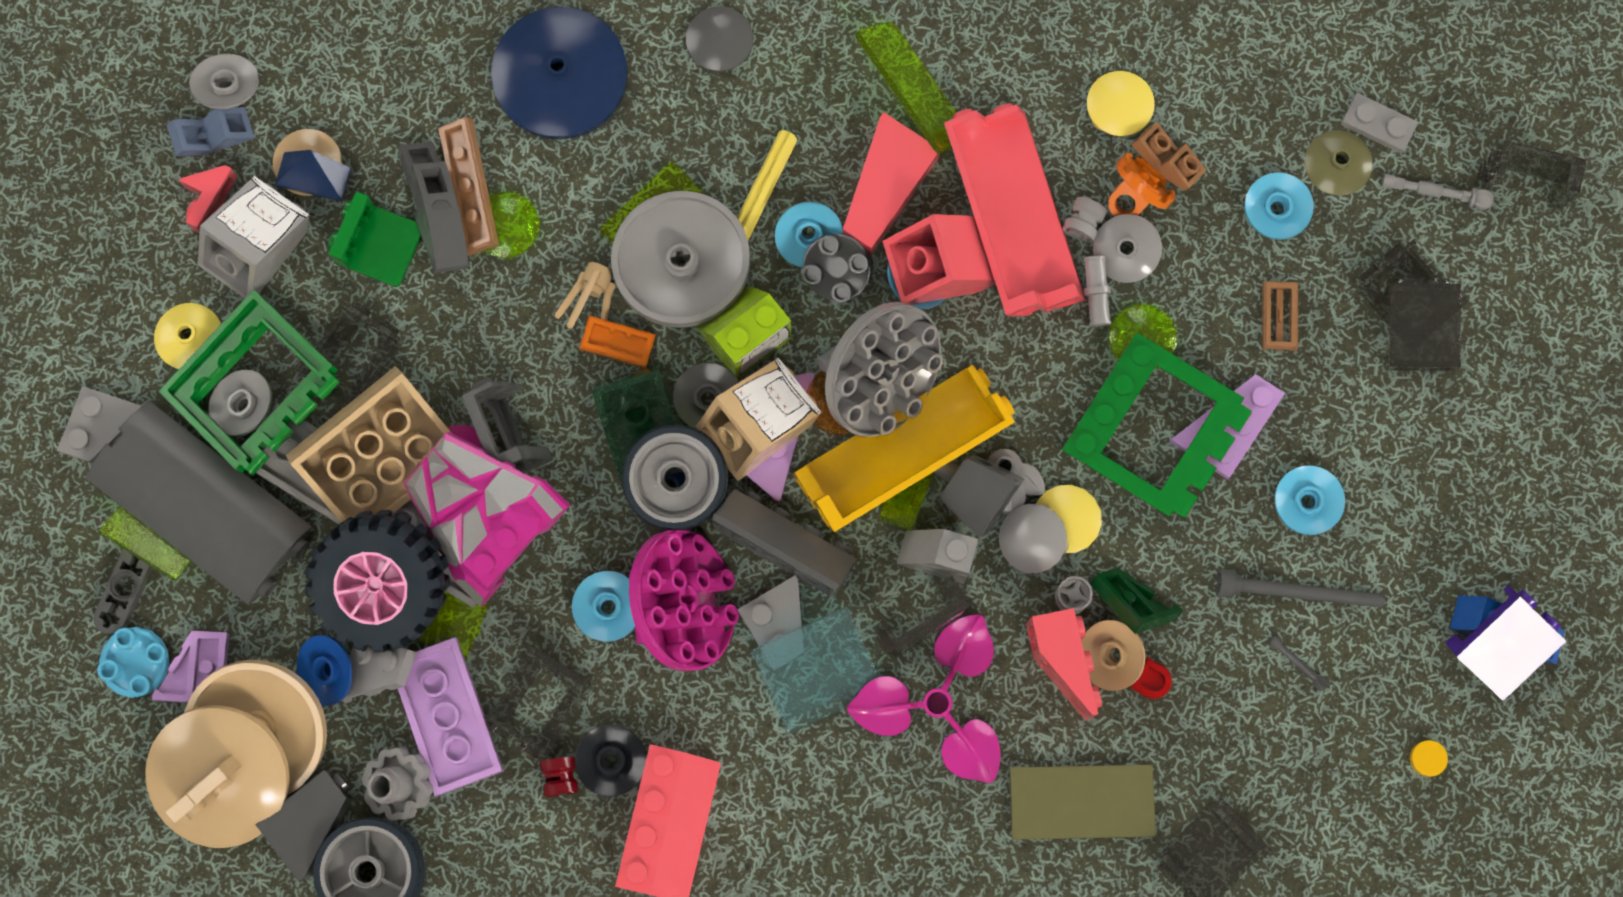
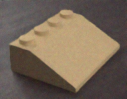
(369, 448)

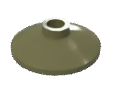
(1328, 173)

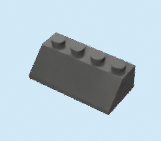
(783, 542)

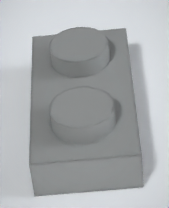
(1379, 123)

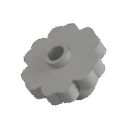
(397, 784)

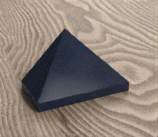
(313, 174)

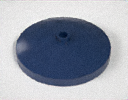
(566, 100)

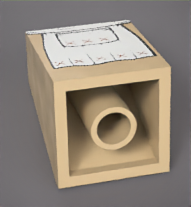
(758, 417)

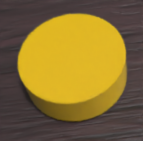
(1428, 758)

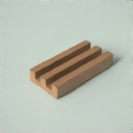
(1279, 345)

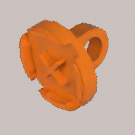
(1140, 183)

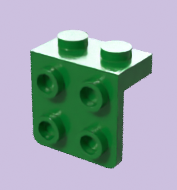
(374, 241)

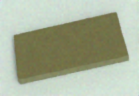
(1082, 802)

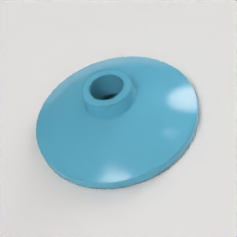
(1281, 190)
(788, 232)
(1326, 495)
(589, 602)

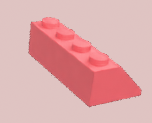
(668, 823)

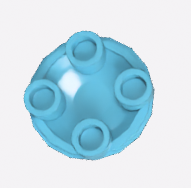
(133, 662)

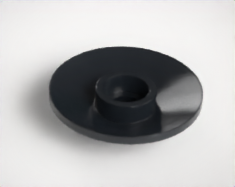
(592, 754)

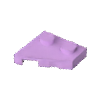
(200, 657)

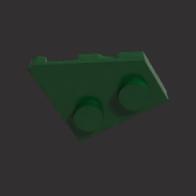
(1133, 601)

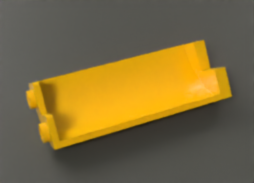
(875, 468)

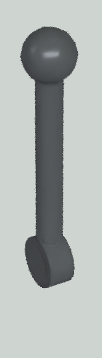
(1319, 681)

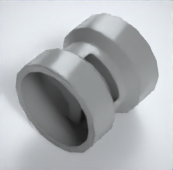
(1084, 220)
(1078, 593)

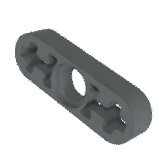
(106, 606)

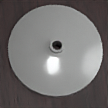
(674, 230)

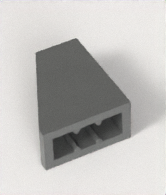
(307, 821)

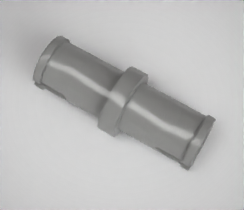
(1097, 291)

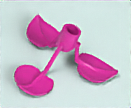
(884, 708)

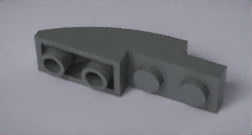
(436, 205)

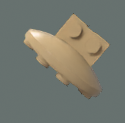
(216, 775)

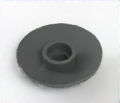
(696, 382)

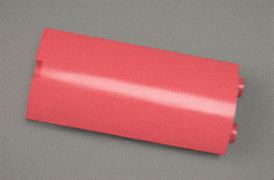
(1014, 210)

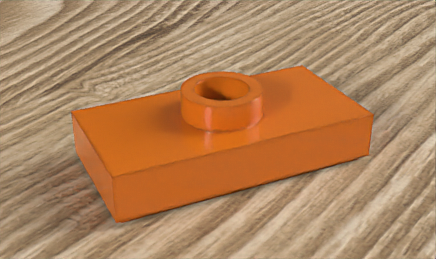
(617, 342)

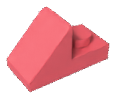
(212, 189)

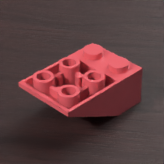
(1060, 653)

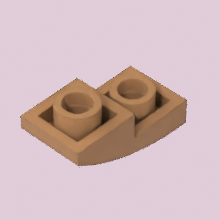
(1173, 163)

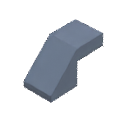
(213, 133)

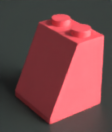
(938, 259)

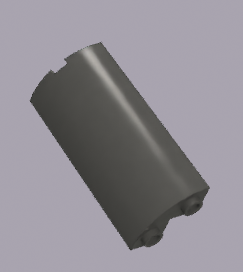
(199, 503)

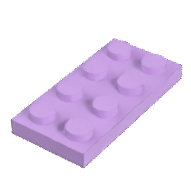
(448, 719)

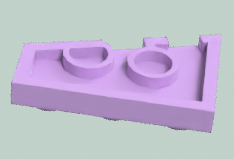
(1258, 397)

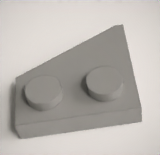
(378, 671)

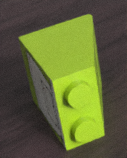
(747, 331)

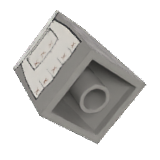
(250, 237)

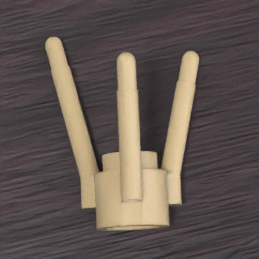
(592, 282)

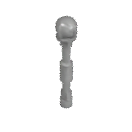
(1480, 199)

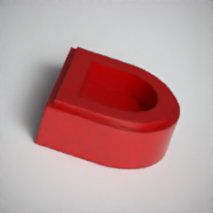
(1154, 680)

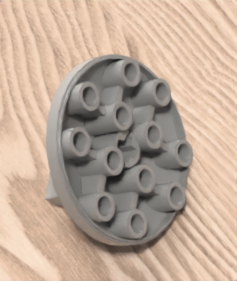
(881, 368)

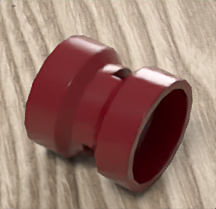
(555, 769)

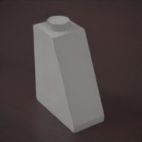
(938, 553)

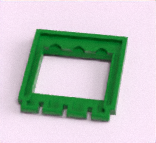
(220, 354)
(1116, 399)

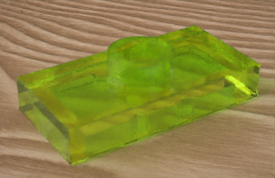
(905, 506)

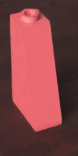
(889, 179)

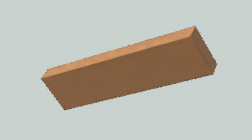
(469, 183)

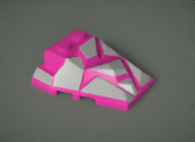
(480, 511)

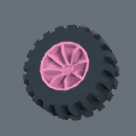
(377, 580)

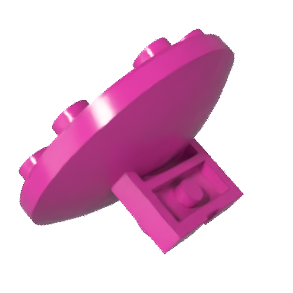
(675, 600)

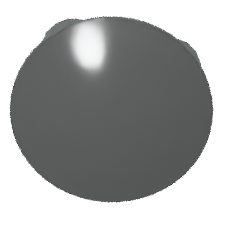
(719, 39)
(836, 267)

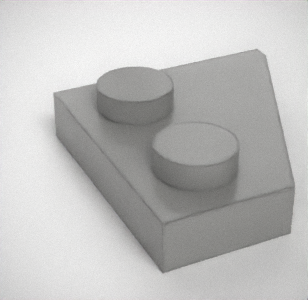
(94, 424)
(773, 612)

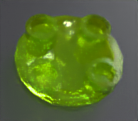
(515, 224)
(1146, 321)

